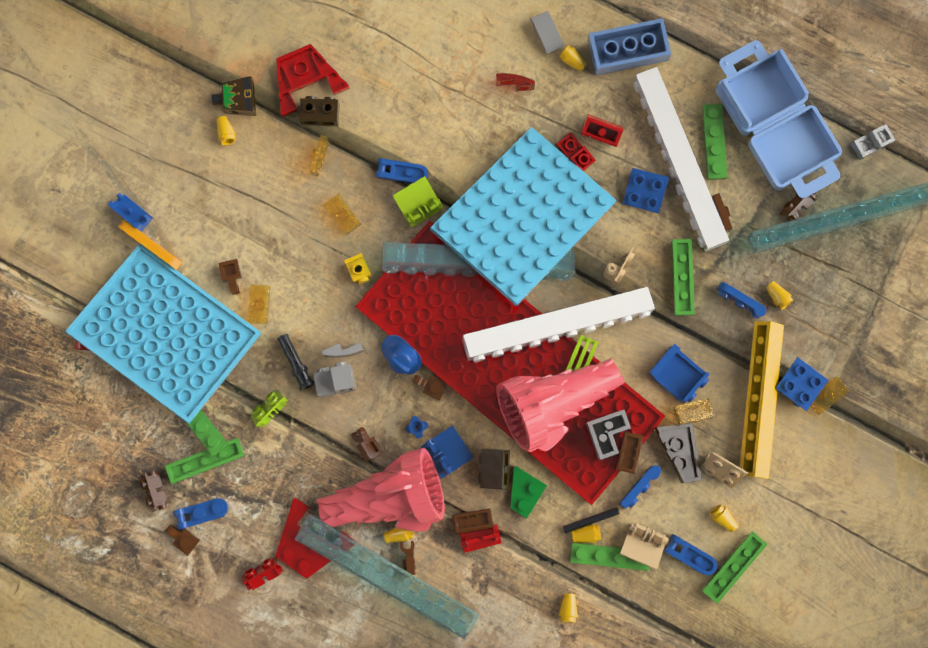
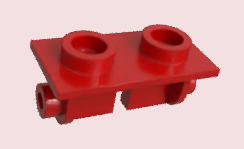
(480, 539)
(253, 577)

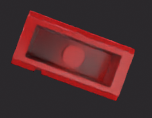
(602, 130)

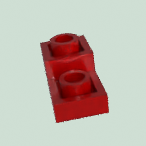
(575, 151)

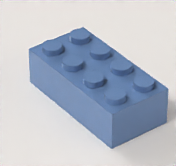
(629, 47)

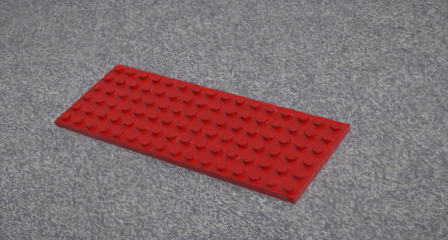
(440, 309)

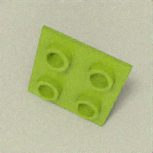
(417, 201)
(260, 413)

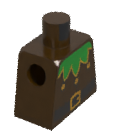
(237, 97)

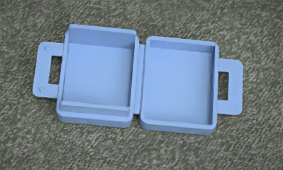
(787, 136)

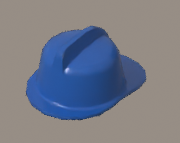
(400, 355)

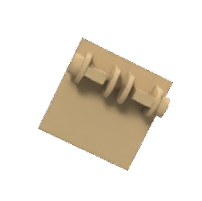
(614, 272)
(722, 469)
(644, 545)

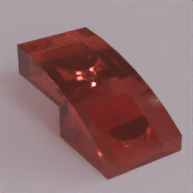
(521, 83)

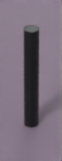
(591, 520)

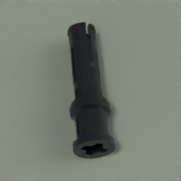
(299, 371)

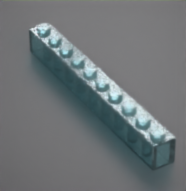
(839, 218)
(442, 259)
(387, 576)

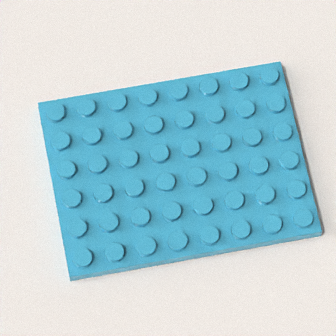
(523, 216)
(163, 333)

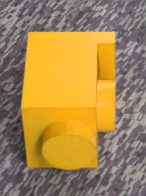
(358, 277)

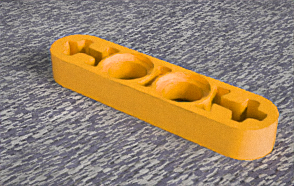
(150, 244)

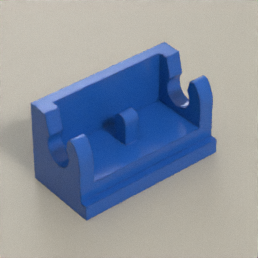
(131, 212)

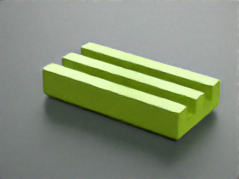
(588, 341)

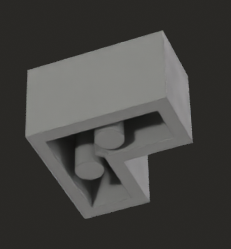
(335, 381)
(602, 432)

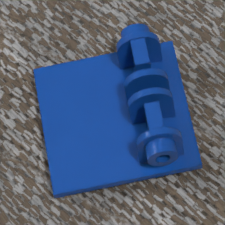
(645, 190)
(801, 384)
(448, 451)

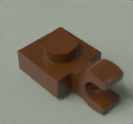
(230, 273)
(433, 387)
(368, 446)
(184, 541)
(409, 562)

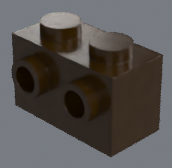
(319, 111)
(494, 469)

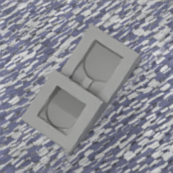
(547, 32)
(873, 141)
(337, 352)

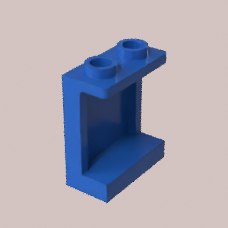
(679, 375)

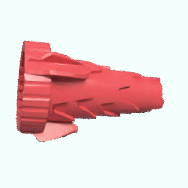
(540, 405)
(403, 492)

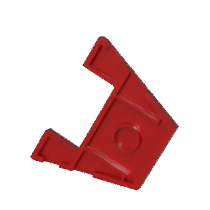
(300, 70)
(294, 553)

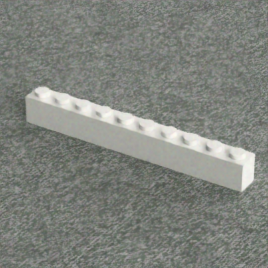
(680, 159)
(558, 324)

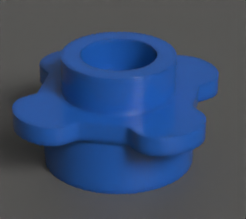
(417, 432)

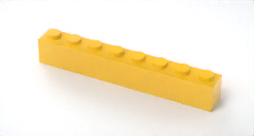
(761, 399)

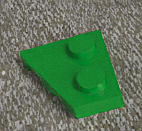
(525, 492)

